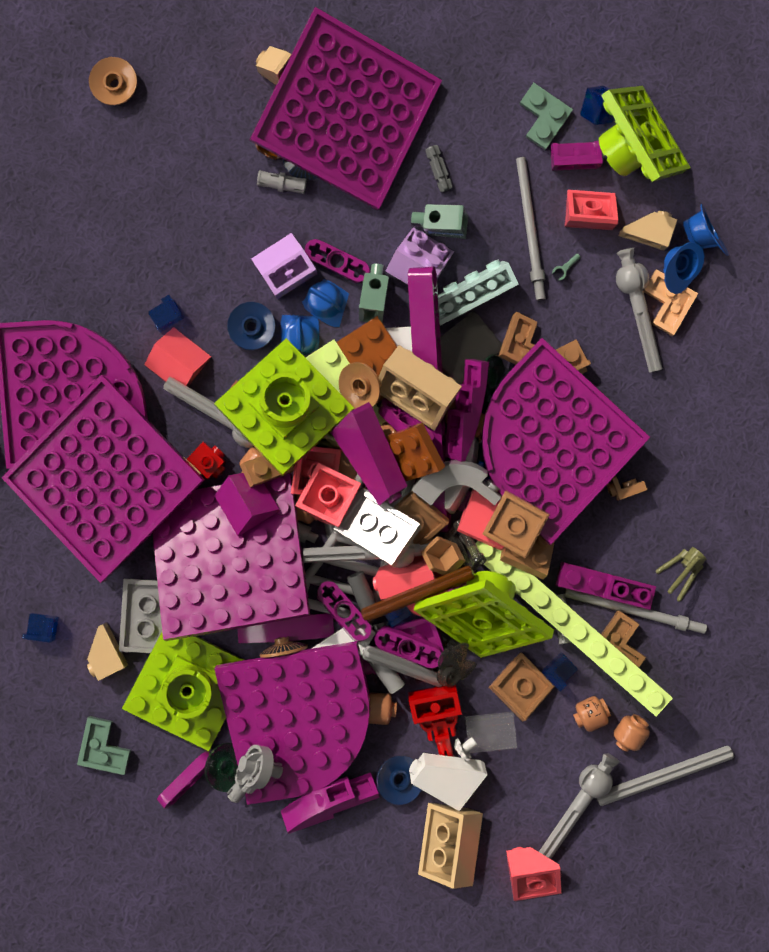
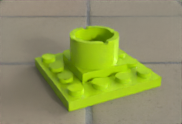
(639, 136)
(281, 430)
(485, 615)
(160, 693)

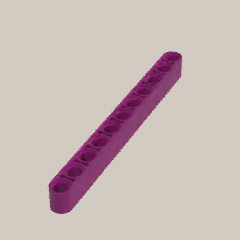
(427, 345)

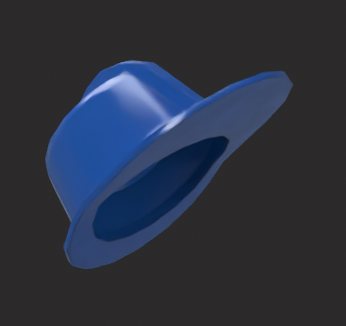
(702, 232)
(682, 266)
(326, 302)
(301, 332)

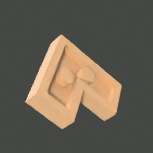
(674, 305)

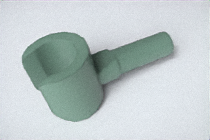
(566, 266)

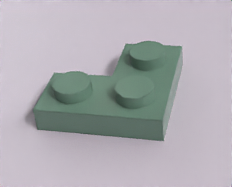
(550, 114)
(95, 749)

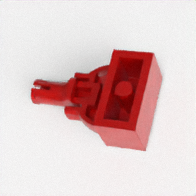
(436, 711)

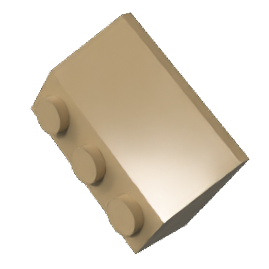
(417, 387)
(450, 845)

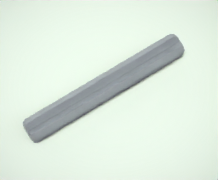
(400, 665)

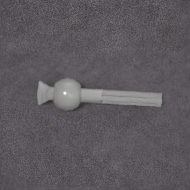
(633, 279)
(205, 406)
(353, 553)
(595, 783)

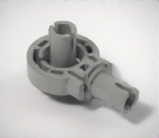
(254, 772)

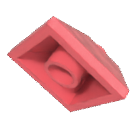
(532, 874)

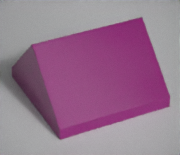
(245, 505)

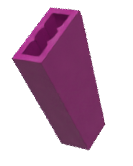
(370, 454)

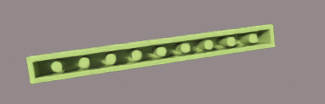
(580, 632)

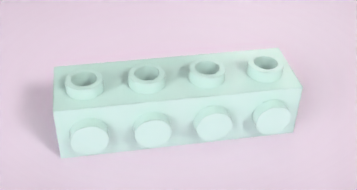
(475, 290)

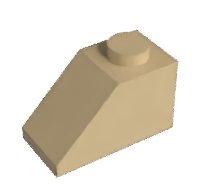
(272, 63)
(651, 230)
(105, 654)

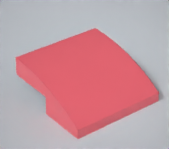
(476, 518)

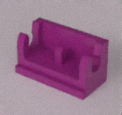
(576, 156)

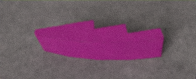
(464, 418)

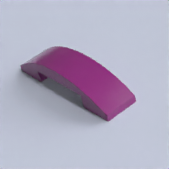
(302, 628)

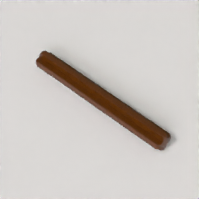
(418, 593)

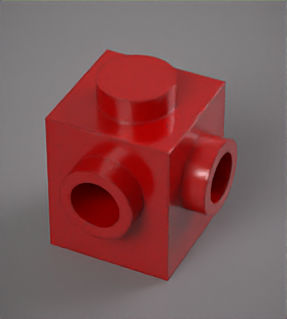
(208, 460)

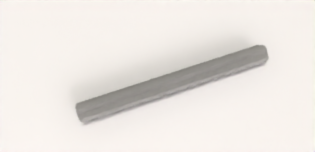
(667, 774)

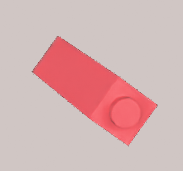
(395, 580)

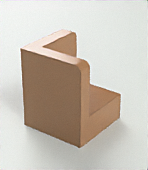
(442, 556)

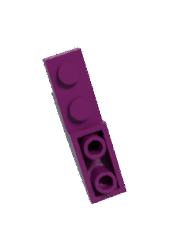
(605, 585)
(323, 803)

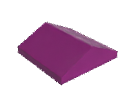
(423, 629)

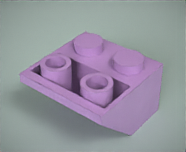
(418, 251)
(284, 266)

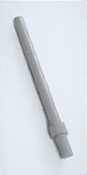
(537, 274)
(680, 622)

